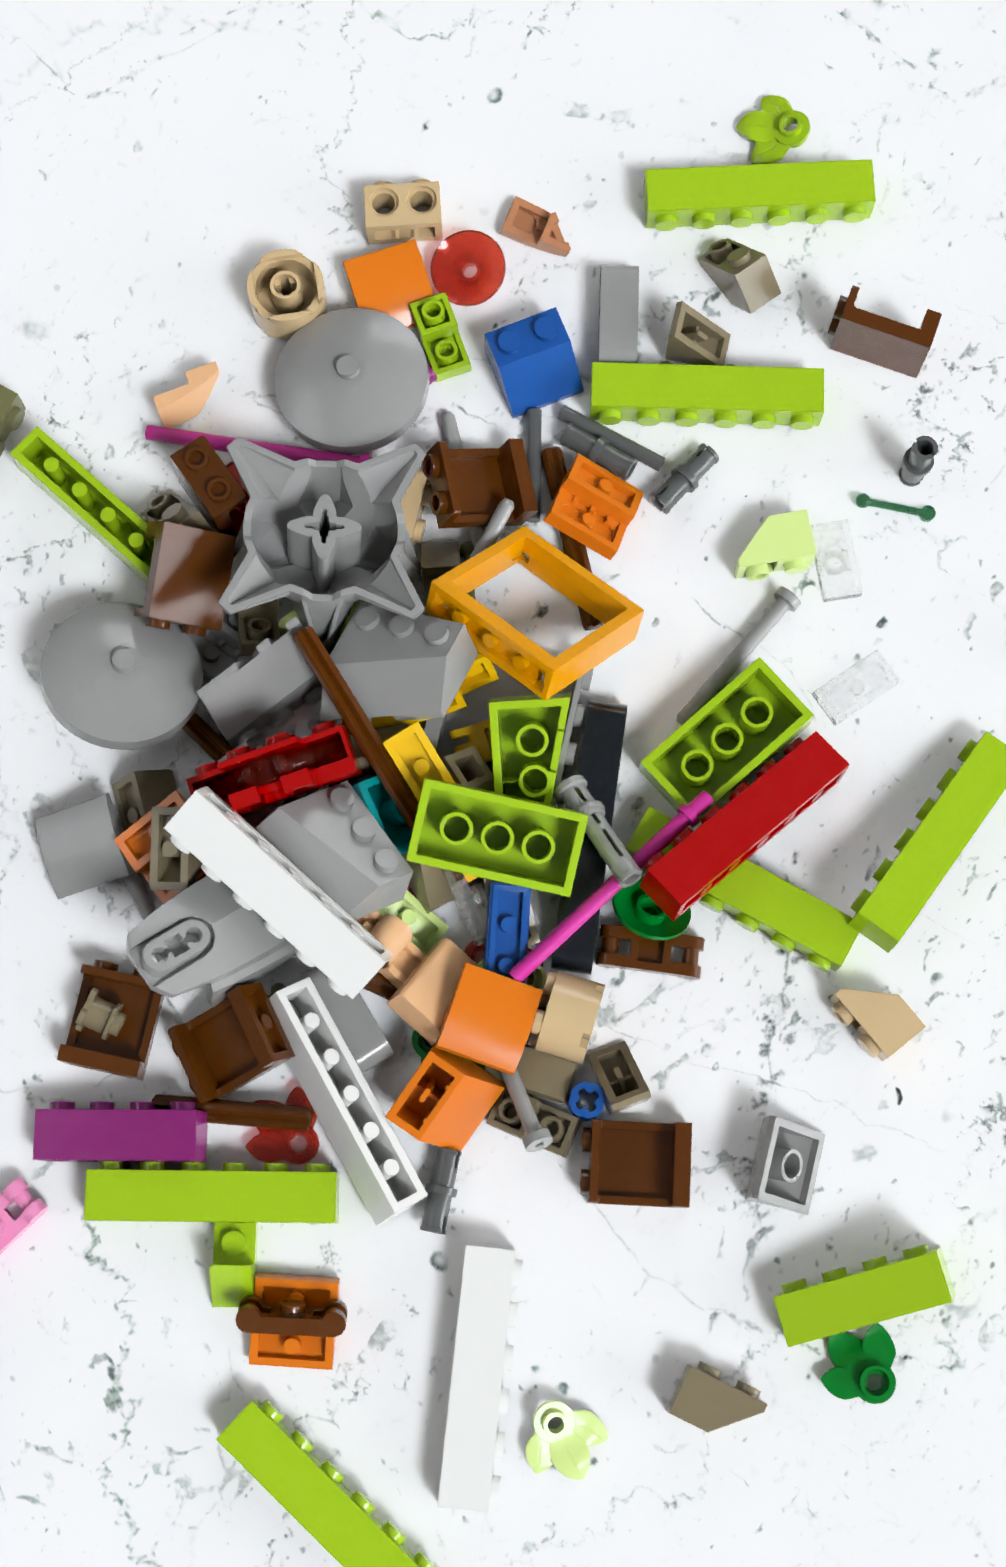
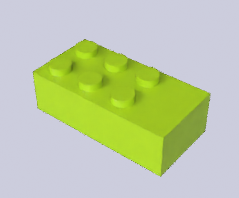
(727, 738)
(497, 836)

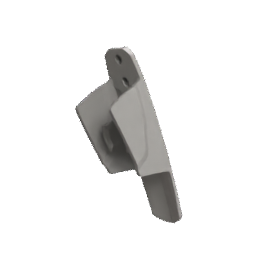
(229, 951)

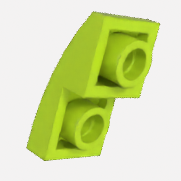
(440, 336)

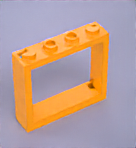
(511, 648)

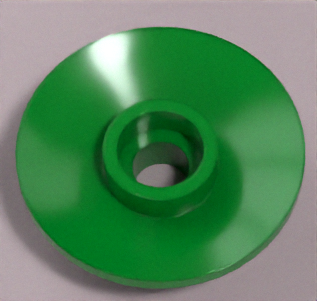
(645, 917)

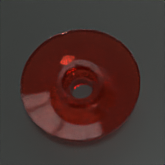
(456, 255)

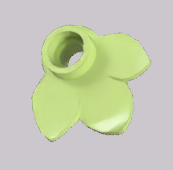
(566, 1445)

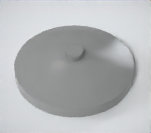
(351, 380)
(118, 678)

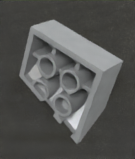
(400, 664)
(263, 690)
(340, 849)

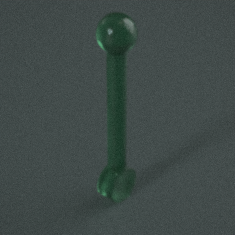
(926, 514)

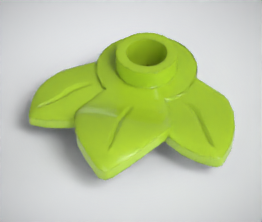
(769, 131)

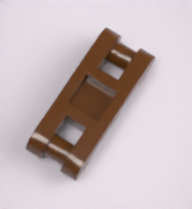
(650, 954)
(291, 1317)

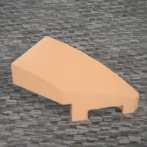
(188, 400)

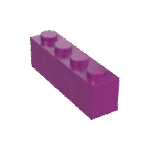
(120, 1134)

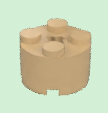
(282, 274)
(569, 1016)

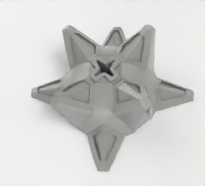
(324, 536)

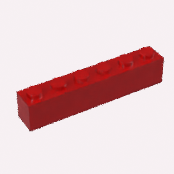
(742, 825)

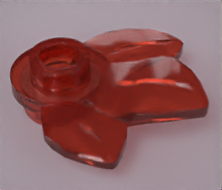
(276, 1144)

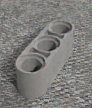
(618, 314)
(354, 1023)

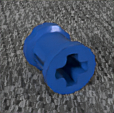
(588, 1088)

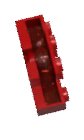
(281, 769)

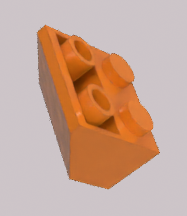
(445, 1100)

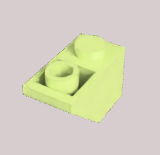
(779, 545)

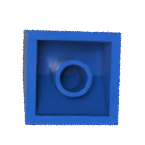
(533, 362)

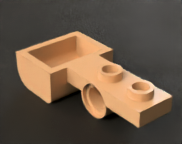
(422, 980)

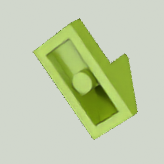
(233, 1263)

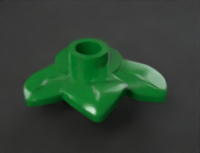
(858, 1359)

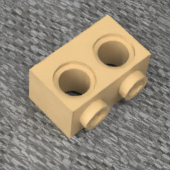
(403, 221)

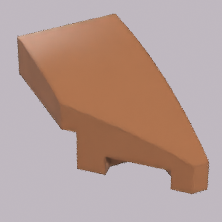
(534, 228)

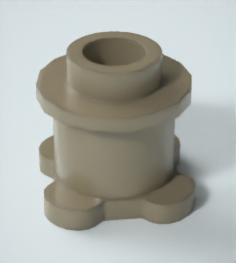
(101, 1016)

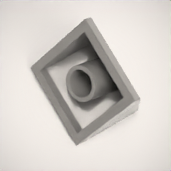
(785, 1165)

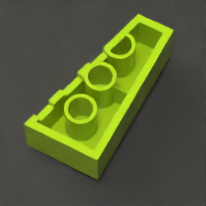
(527, 744)
(864, 1296)

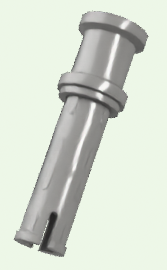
(575, 796)

